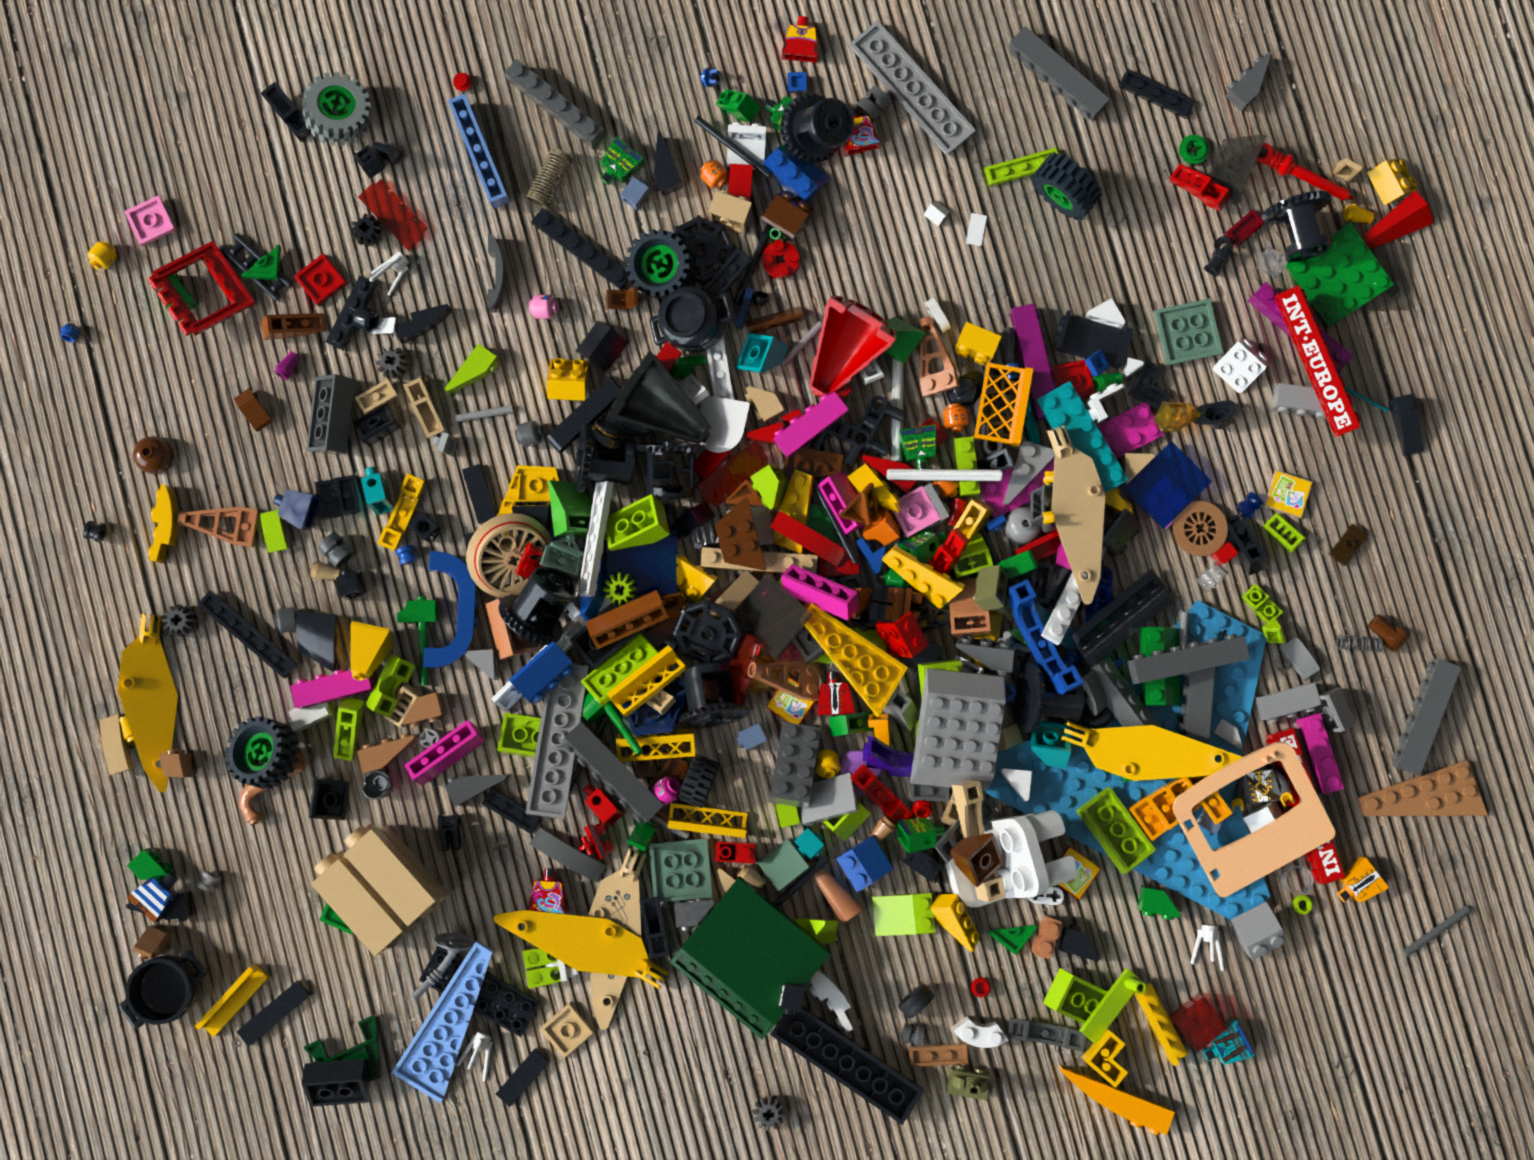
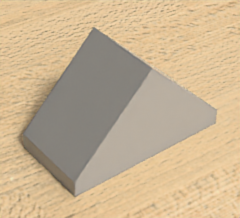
(484, 660)

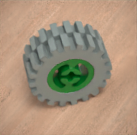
(351, 117)

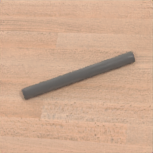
(1436, 931)

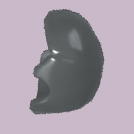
(377, 785)

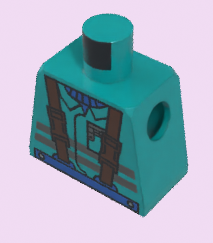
(377, 492)
(1229, 1045)

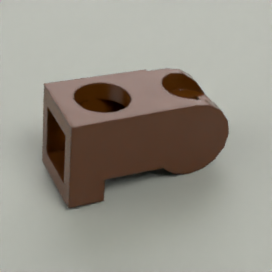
(644, 768)

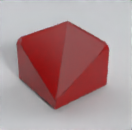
(1225, 553)

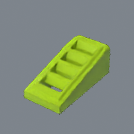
(1289, 528)

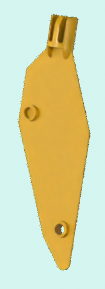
(148, 698)
(1148, 752)
(584, 943)

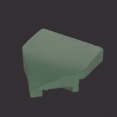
(563, 556)

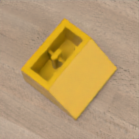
(1392, 180)
(567, 379)

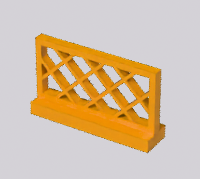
(1019, 410)

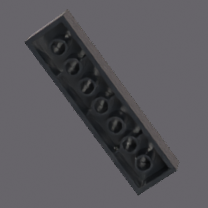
(848, 1063)

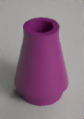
(287, 366)

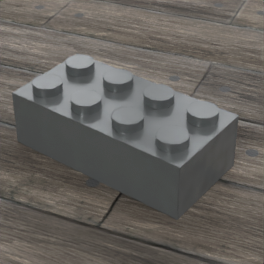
(795, 765)

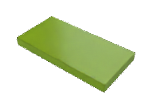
(618, 668)

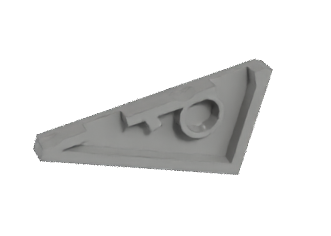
(1028, 464)

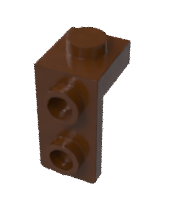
(622, 299)

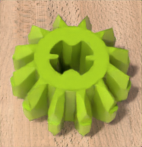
(612, 586)

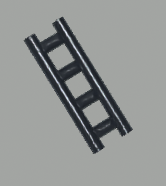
(244, 266)

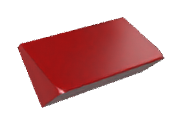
(708, 462)

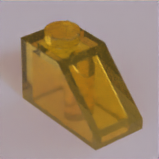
(1175, 416)

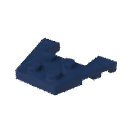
(649, 721)

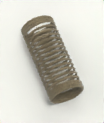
(560, 156)

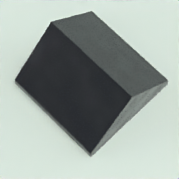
(602, 346)
(376, 425)
(329, 799)

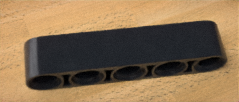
(587, 413)

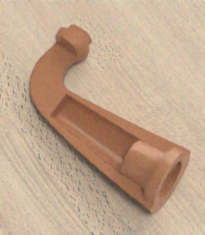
(249, 792)
(838, 896)

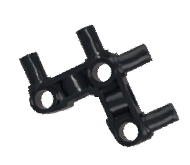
(867, 427)

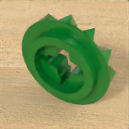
(1197, 142)

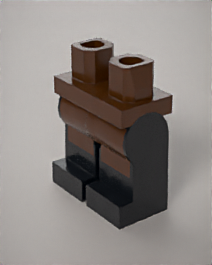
(898, 600)

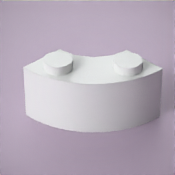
(978, 1034)

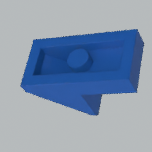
(873, 559)

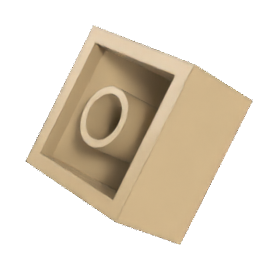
(730, 211)

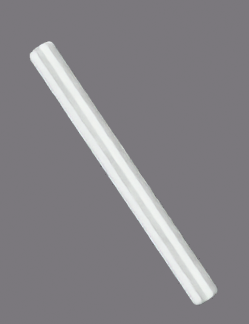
(897, 401)
(945, 475)

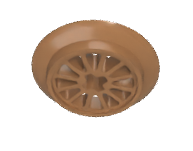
(1218, 537)

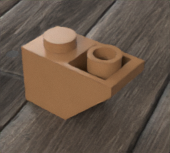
(425, 708)
(175, 763)
(152, 942)

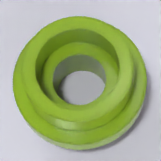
(1308, 904)

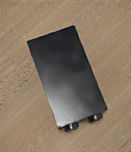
(1085, 337)

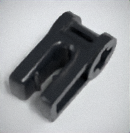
(453, 826)

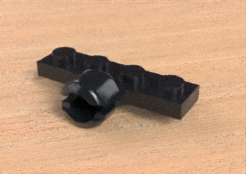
(354, 314)

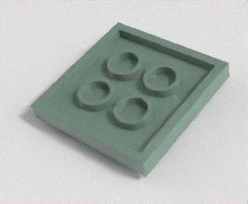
(1188, 332)
(681, 870)

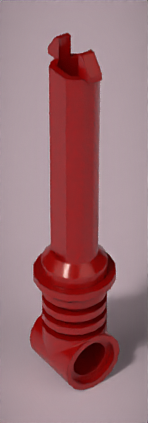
(1287, 165)

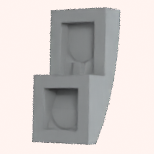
(1300, 658)

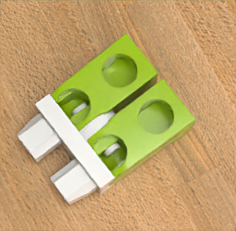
(552, 972)

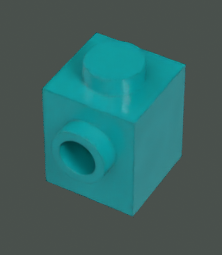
(809, 843)

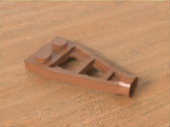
(942, 381)
(244, 529)
(808, 677)

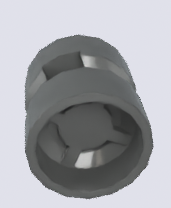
(875, 101)
(335, 549)

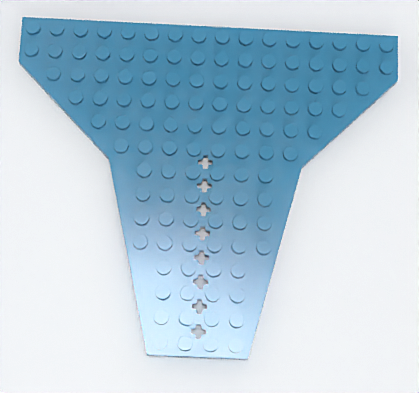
(1174, 860)

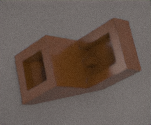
(253, 410)

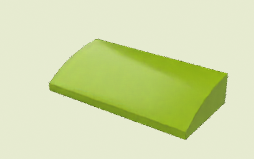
(519, 735)
(1115, 830)

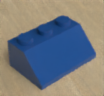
(795, 175)
(543, 673)

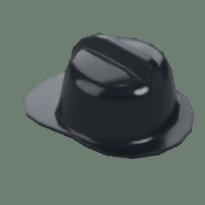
(969, 390)
(1217, 414)

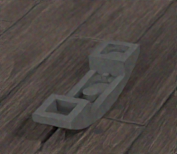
(495, 295)
(955, 835)
(567, 855)
(1046, 1033)

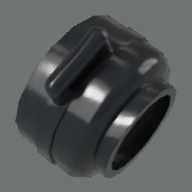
(692, 319)
(162, 989)

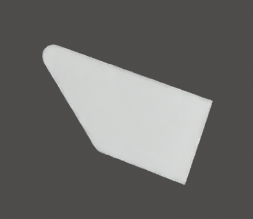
(1229, 733)

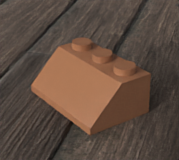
(507, 641)

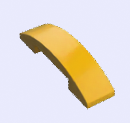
(402, 512)

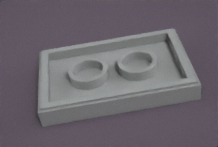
(830, 799)

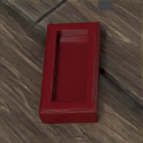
(1244, 228)

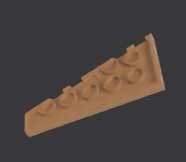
(1436, 793)

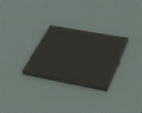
(1395, 262)
(772, 615)

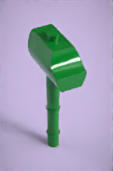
(421, 612)
(593, 711)

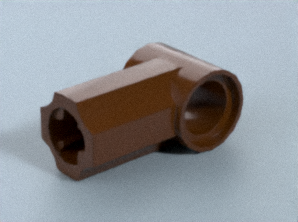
(1392, 636)

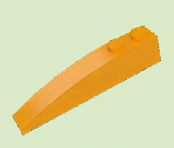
(1128, 1105)

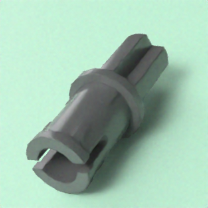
(1009, 345)

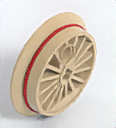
(499, 527)

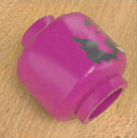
(666, 790)

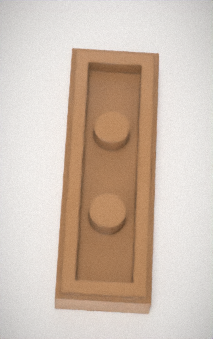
(938, 1055)

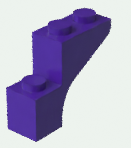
(881, 756)

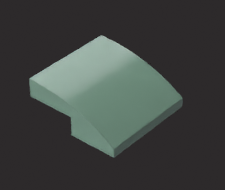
(783, 865)

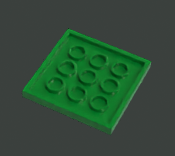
(1340, 277)

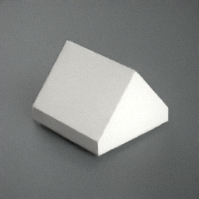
(936, 213)
(1131, 366)

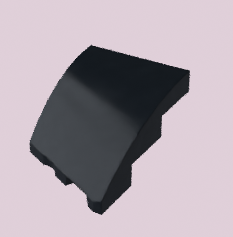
(317, 637)

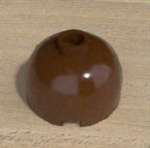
(153, 455)

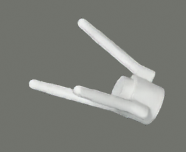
(397, 262)
(1211, 935)
(480, 1042)

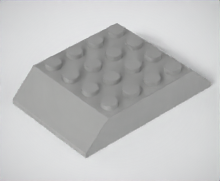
(958, 728)

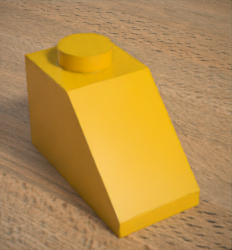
(974, 518)

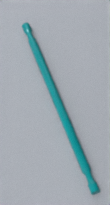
(1365, 399)

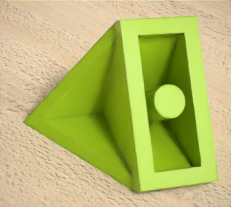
(820, 929)

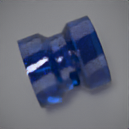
(1250, 505)

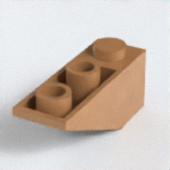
(382, 755)

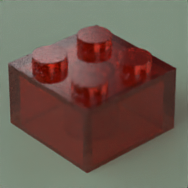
(1198, 1022)

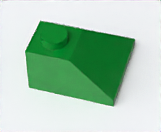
(906, 341)

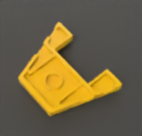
(528, 484)

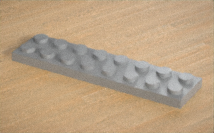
(912, 88)
(552, 762)

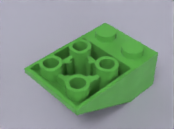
(569, 509)

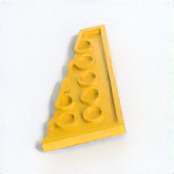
(863, 664)

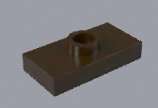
(1347, 544)

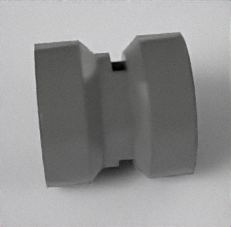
(912, 1034)

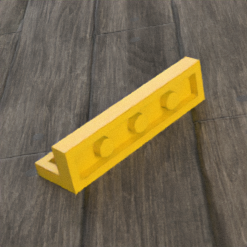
(644, 679)
(678, 735)
(711, 828)
(233, 1000)
(1161, 1025)

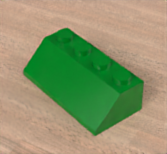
(1165, 690)

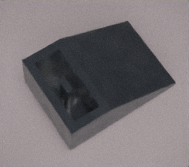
(1049, 582)

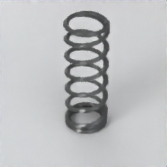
(1377, 648)

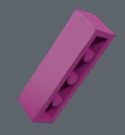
(811, 424)
(820, 591)
(328, 688)
(444, 753)
(1319, 753)

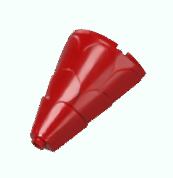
(847, 343)

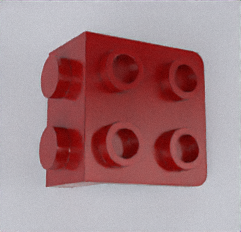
(903, 636)

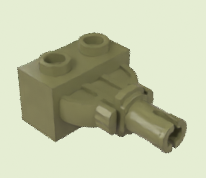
(992, 590)
(968, 1082)

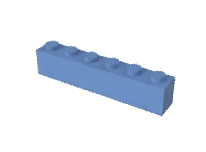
(478, 151)

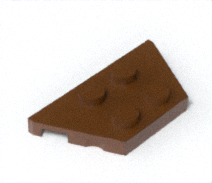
(740, 538)

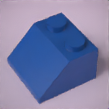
(865, 863)

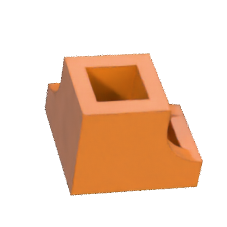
(883, 528)

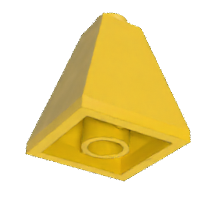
(368, 648)

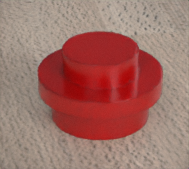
(462, 82)
(922, 808)
(980, 987)

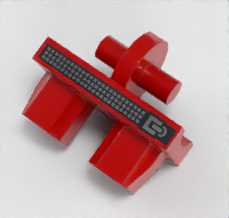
(600, 849)

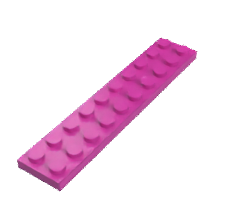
(1122, 435)

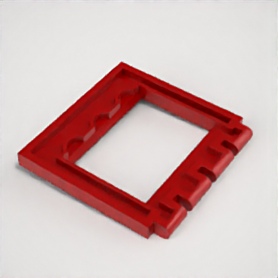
(222, 274)

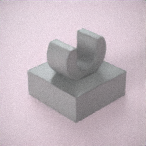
(445, 444)

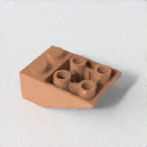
(966, 615)

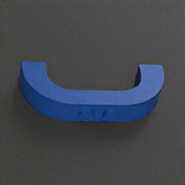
(454, 567)
(1055, 671)

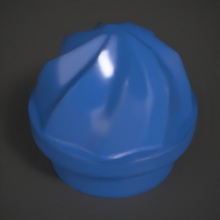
(70, 332)

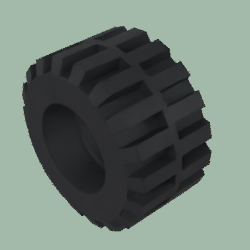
(699, 781)

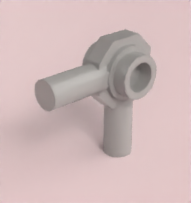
(1019, 647)

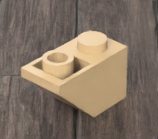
(765, 403)

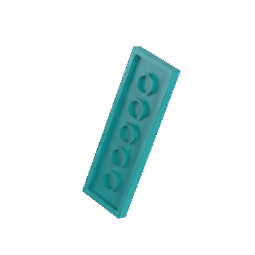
(1065, 408)

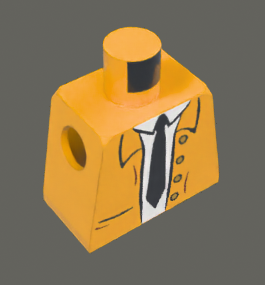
(1361, 881)

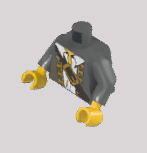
(1042, 504)
(1262, 786)

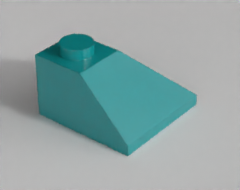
(761, 353)
(1048, 745)

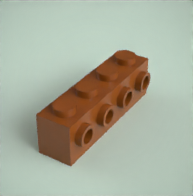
(626, 619)

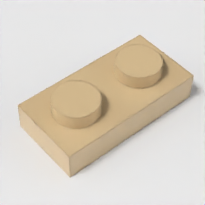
(376, 396)

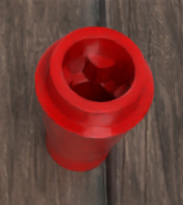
(956, 509)

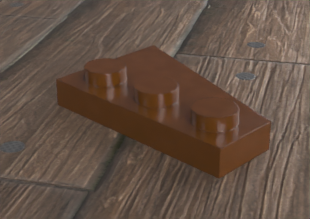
(812, 462)
(673, 768)

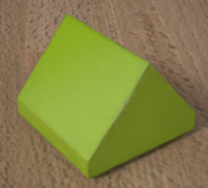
(1273, 632)

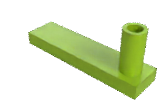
(1112, 1004)

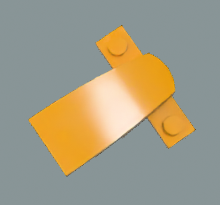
(1156, 812)

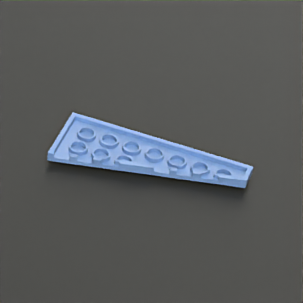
(435, 1048)

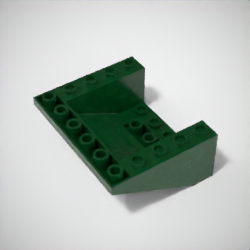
(747, 954)

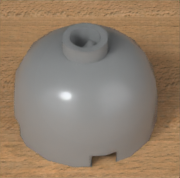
(1016, 531)

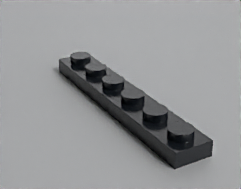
(580, 248)
(247, 634)

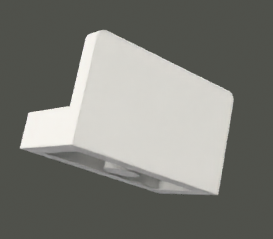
(309, 716)

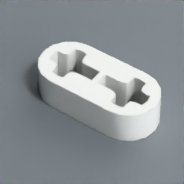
(939, 318)
(1047, 900)

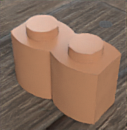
(1048, 931)

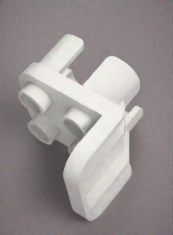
(1023, 867)

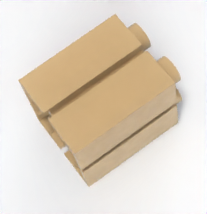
(377, 887)

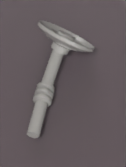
(453, 946)

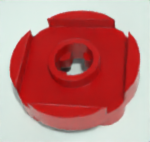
(781, 270)

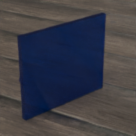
(1167, 485)
(649, 565)

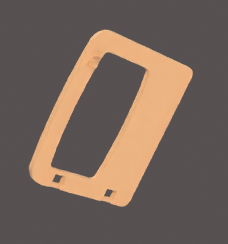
(1268, 847)

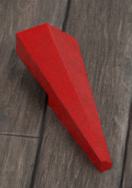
(1404, 219)

